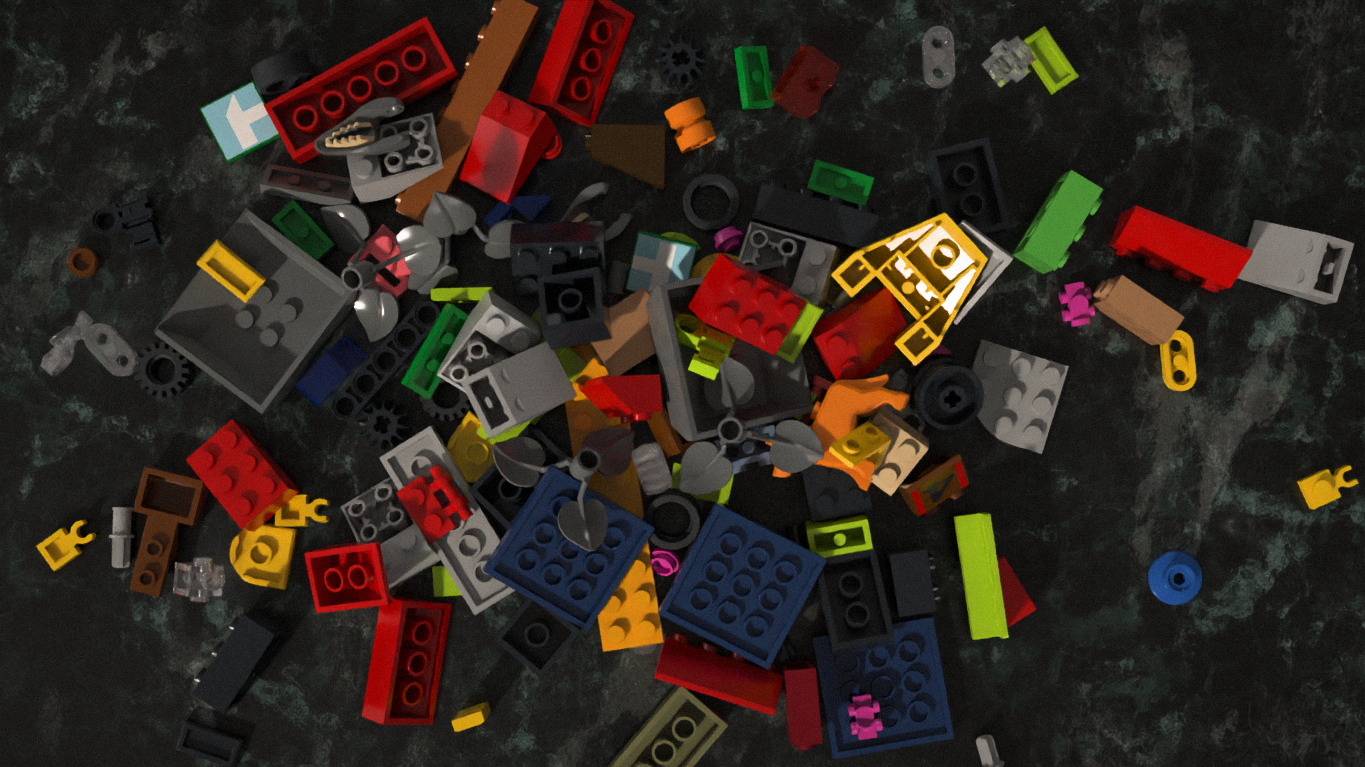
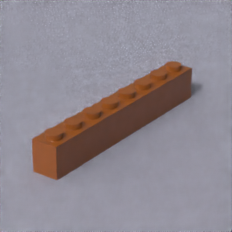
(484, 75)

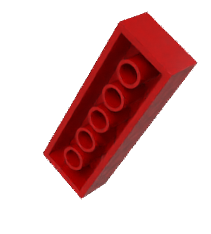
(398, 67)

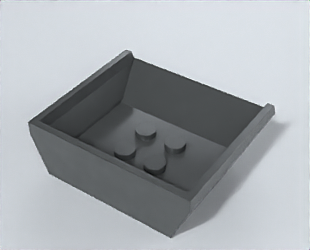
(273, 337)
(779, 388)

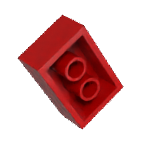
(747, 304)
(242, 475)

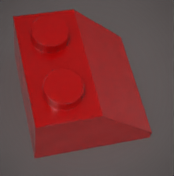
(625, 397)

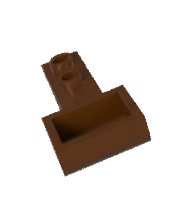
(168, 502)

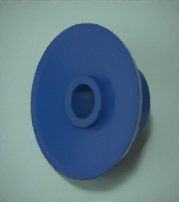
(1162, 574)

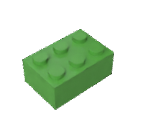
(1059, 223)

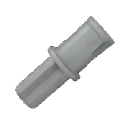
(121, 537)
(988, 751)

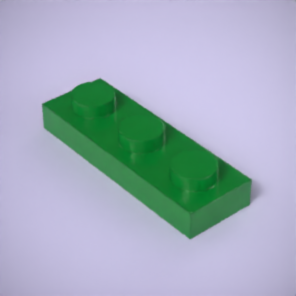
(422, 372)

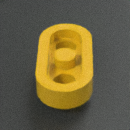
(1181, 360)

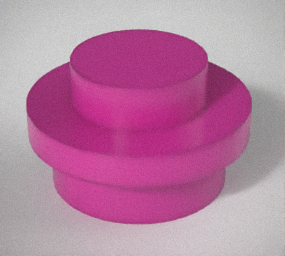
(728, 239)
(664, 561)

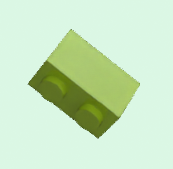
(839, 535)

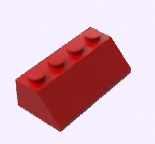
(581, 59)
(1179, 249)
(406, 661)
(718, 673)

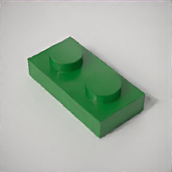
(753, 77)
(840, 183)
(303, 230)

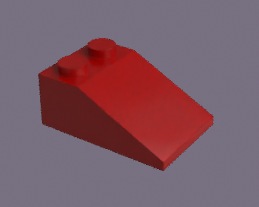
(506, 146)
(859, 335)
(347, 576)

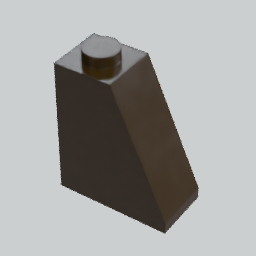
(630, 150)

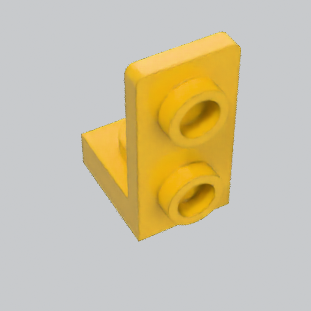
(861, 444)

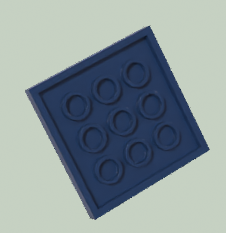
(551, 568)
(742, 585)
(900, 676)

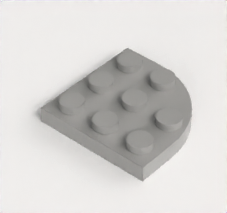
(1018, 394)

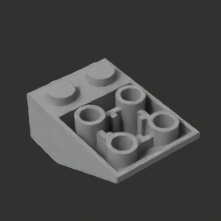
(392, 172)
(805, 260)
(1297, 261)
(488, 336)
(518, 389)
(383, 518)

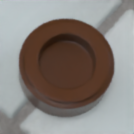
(84, 262)

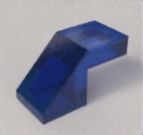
(529, 206)
(331, 370)

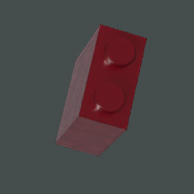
(802, 704)

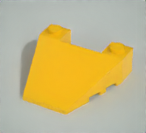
(926, 270)

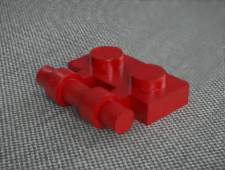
(427, 508)

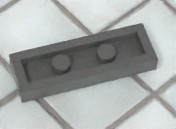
(307, 186)

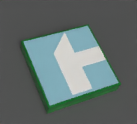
(240, 122)
(659, 261)

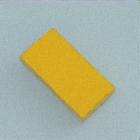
(231, 271)
(471, 717)

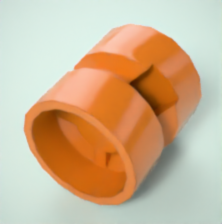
(690, 124)

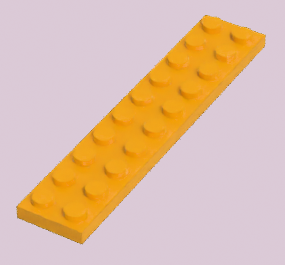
(632, 610)

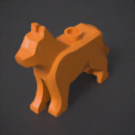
(840, 414)

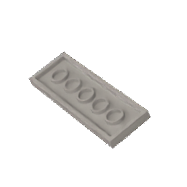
(469, 544)

